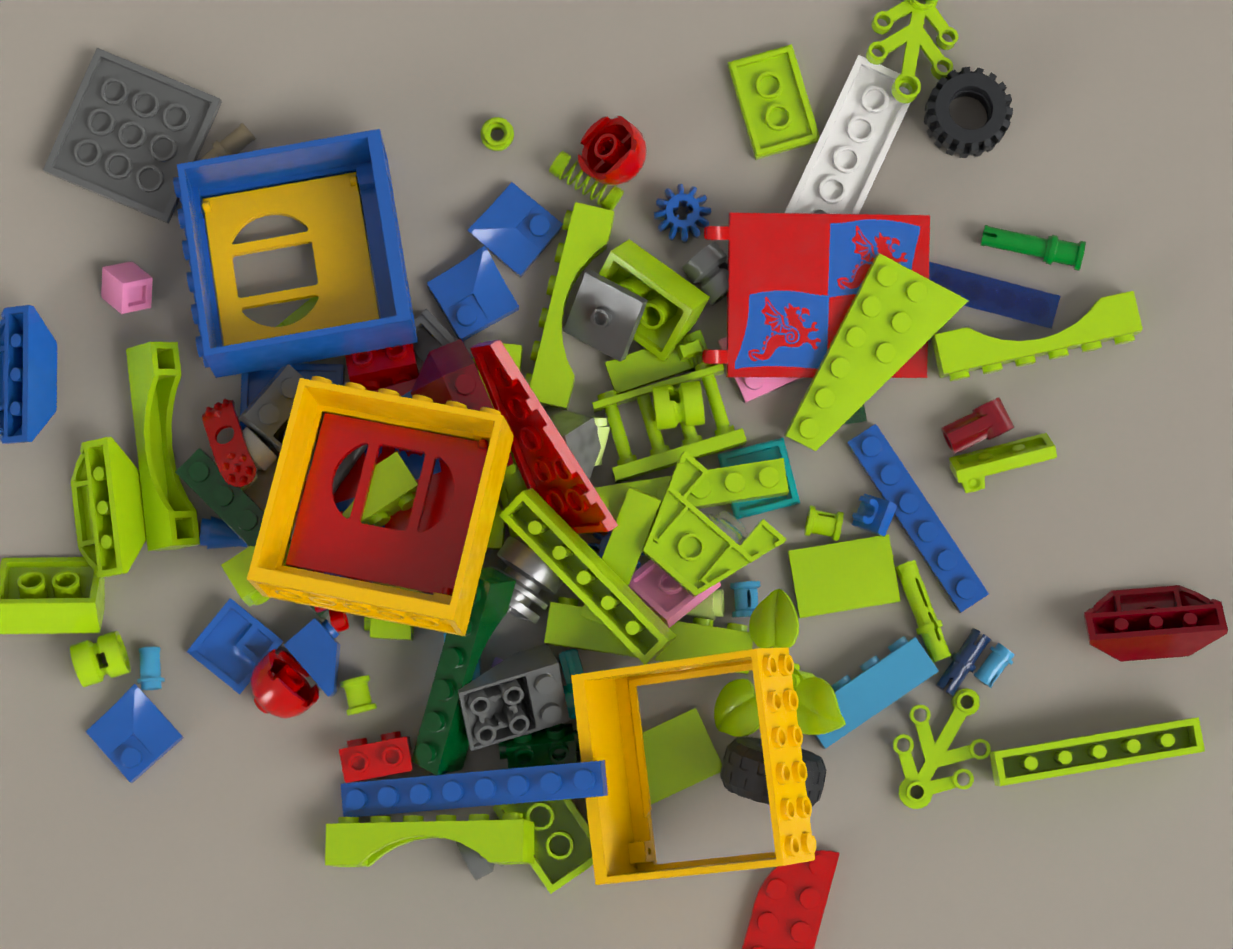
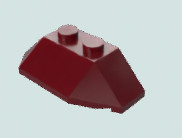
(452, 376)
(1154, 623)

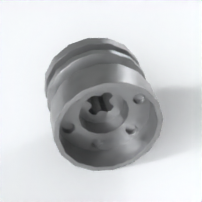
(530, 576)

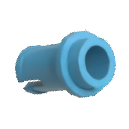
(994, 664)
(150, 669)

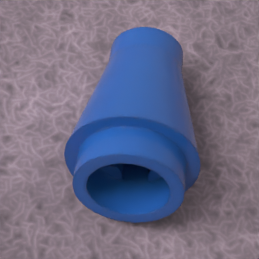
(217, 534)

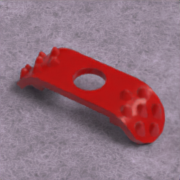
(234, 456)

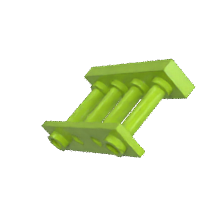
(660, 455)

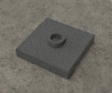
(605, 315)

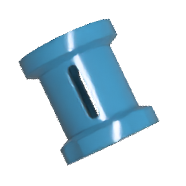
(745, 598)

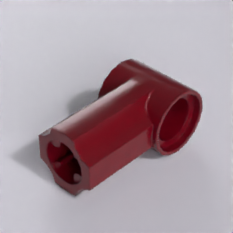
(984, 423)

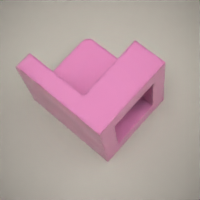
(126, 287)

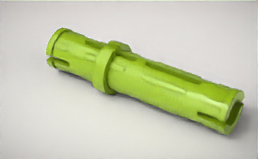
(928, 625)

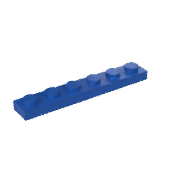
(918, 518)

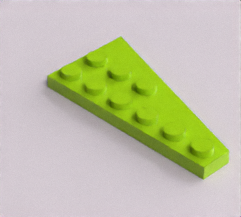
(879, 334)

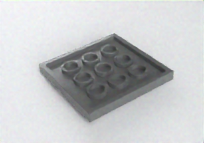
(131, 134)

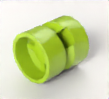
(678, 405)
(88, 661)

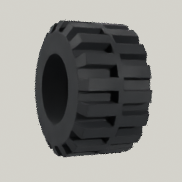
(981, 88)

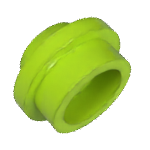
(497, 124)

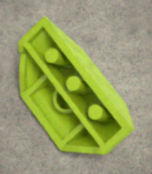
(107, 507)

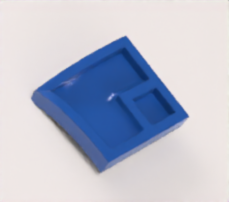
(515, 229)
(473, 295)
(233, 645)
(134, 734)

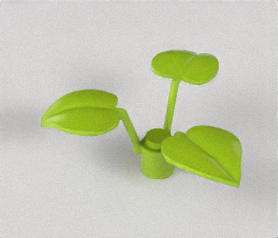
(777, 625)

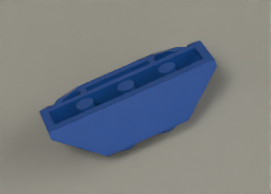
(26, 374)

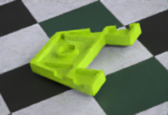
(691, 545)

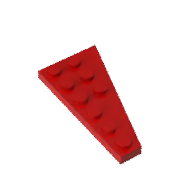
(538, 446)

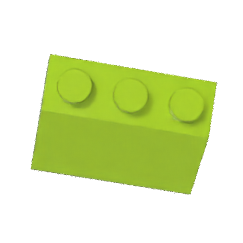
(671, 303)
(50, 596)

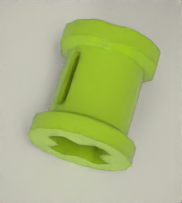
(823, 523)
(358, 695)

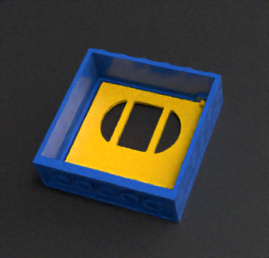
(331, 210)

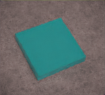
(756, 453)

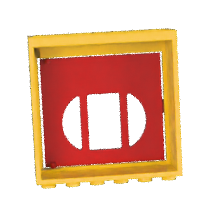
(434, 561)

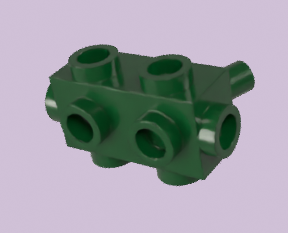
(542, 747)

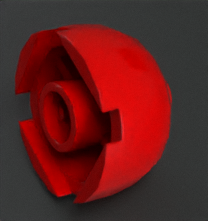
(612, 151)
(281, 686)

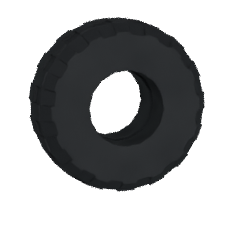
(745, 771)

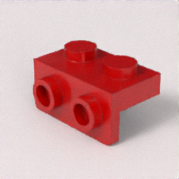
(382, 367)
(376, 759)

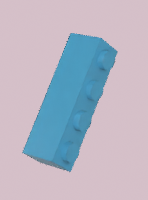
(879, 685)

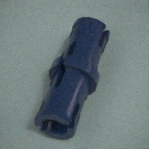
(963, 662)

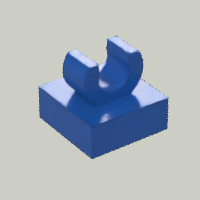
(874, 514)

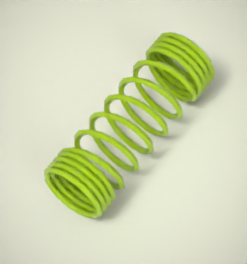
(560, 164)

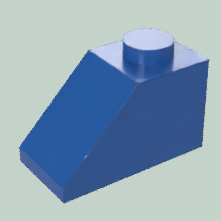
(318, 653)

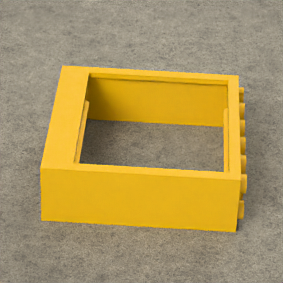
(612, 732)

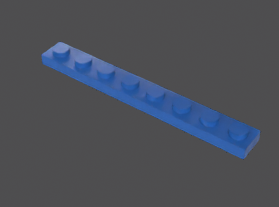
(474, 789)

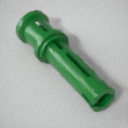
(1049, 248)

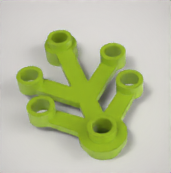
(915, 38)
(936, 753)

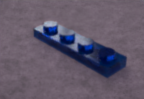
(998, 295)

